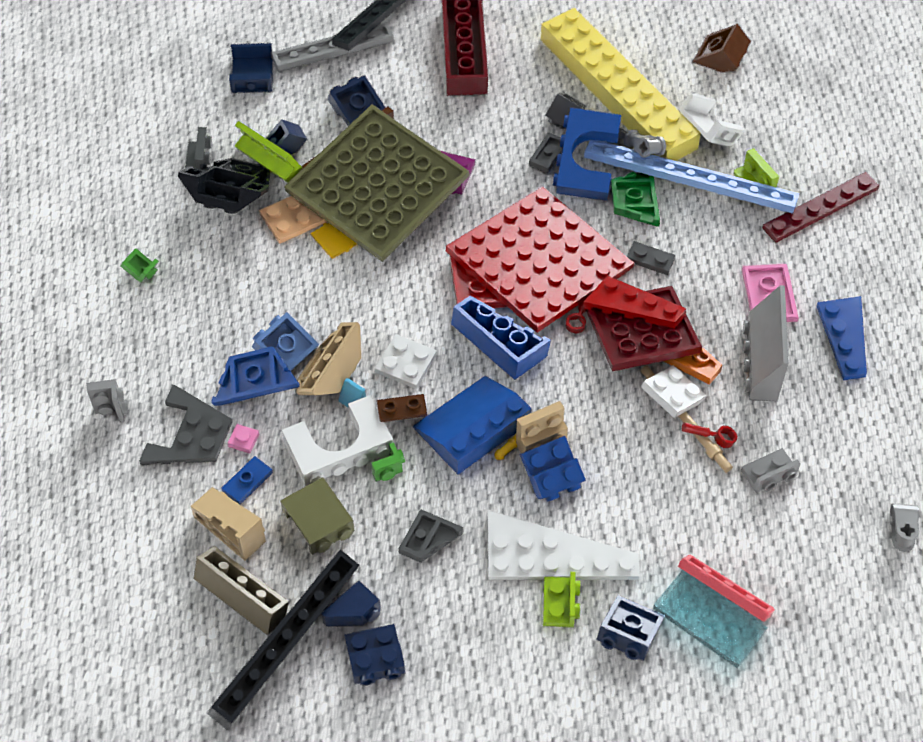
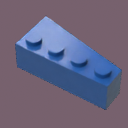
(504, 342)

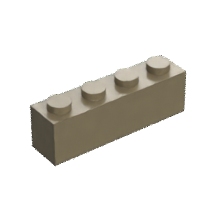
(240, 589)

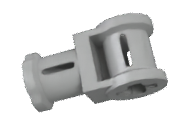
(645, 144)

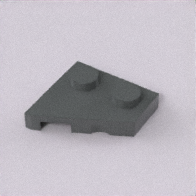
(428, 536)

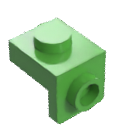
(139, 265)
(390, 466)

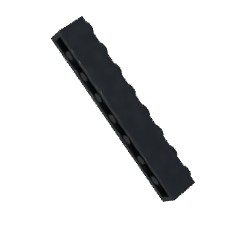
(282, 640)

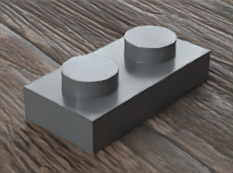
(546, 153)
(651, 258)

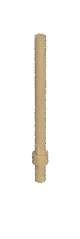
(712, 450)

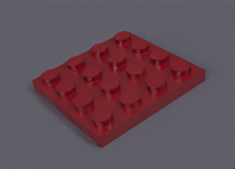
(639, 343)

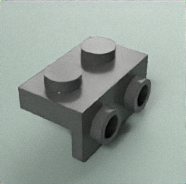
(198, 150)

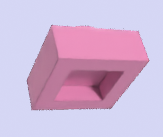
(243, 438)

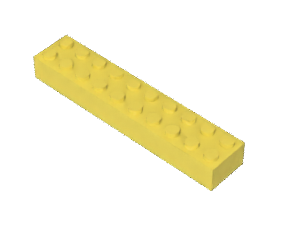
(618, 83)

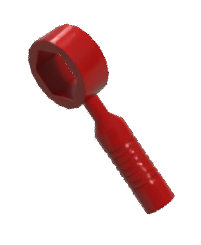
(575, 316)
(705, 432)

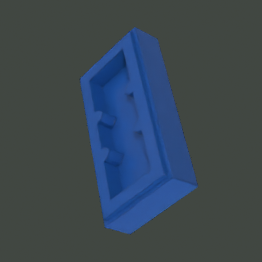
(247, 480)

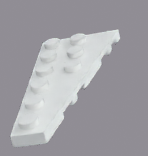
(533, 552)

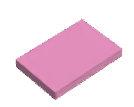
(763, 280)

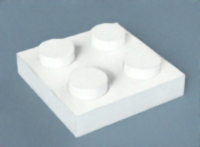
(405, 361)
(673, 391)

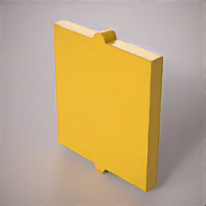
(332, 240)

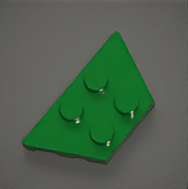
(636, 198)

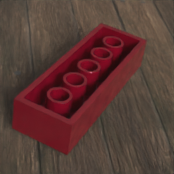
(464, 47)

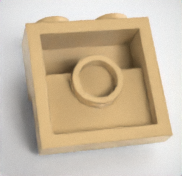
(541, 427)

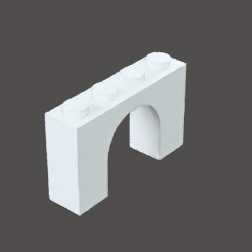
(316, 462)

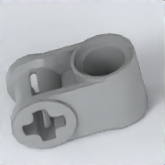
(904, 526)

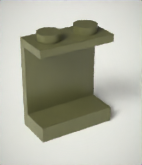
(318, 515)

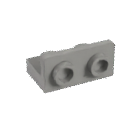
(107, 397)
(770, 470)

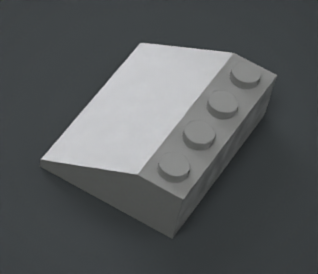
(766, 347)

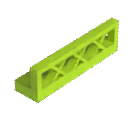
(267, 153)

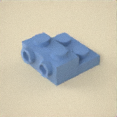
(288, 339)

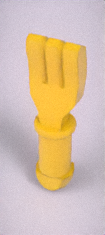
(506, 448)

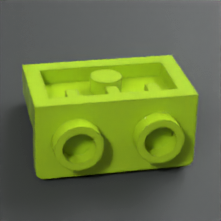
(757, 170)
(559, 601)

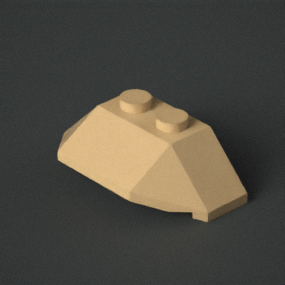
(332, 361)

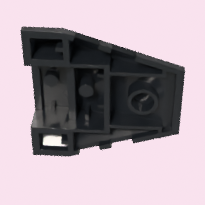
(226, 184)

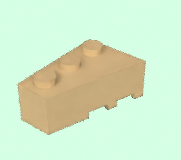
(230, 522)

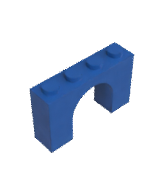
(583, 127)

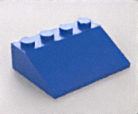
(473, 423)

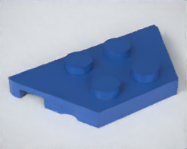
(254, 376)

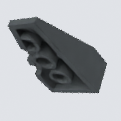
(561, 107)

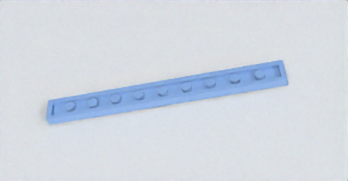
(692, 176)

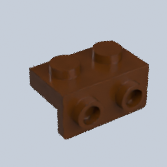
(401, 408)

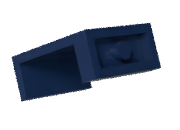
(251, 68)

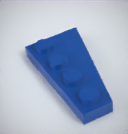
(845, 333)

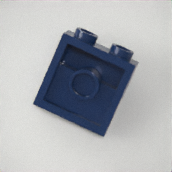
(353, 98)
(630, 628)
(375, 654)

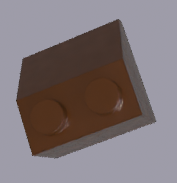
(723, 49)

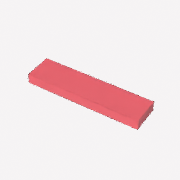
(726, 587)

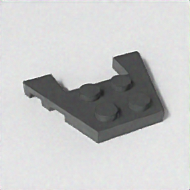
(199, 434)

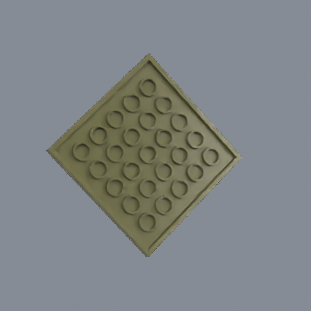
(377, 182)

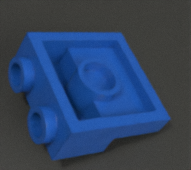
(552, 469)

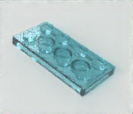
(710, 618)

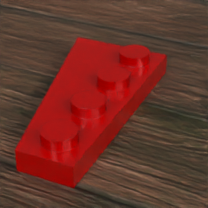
(623, 298)

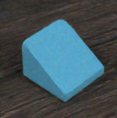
(351, 392)

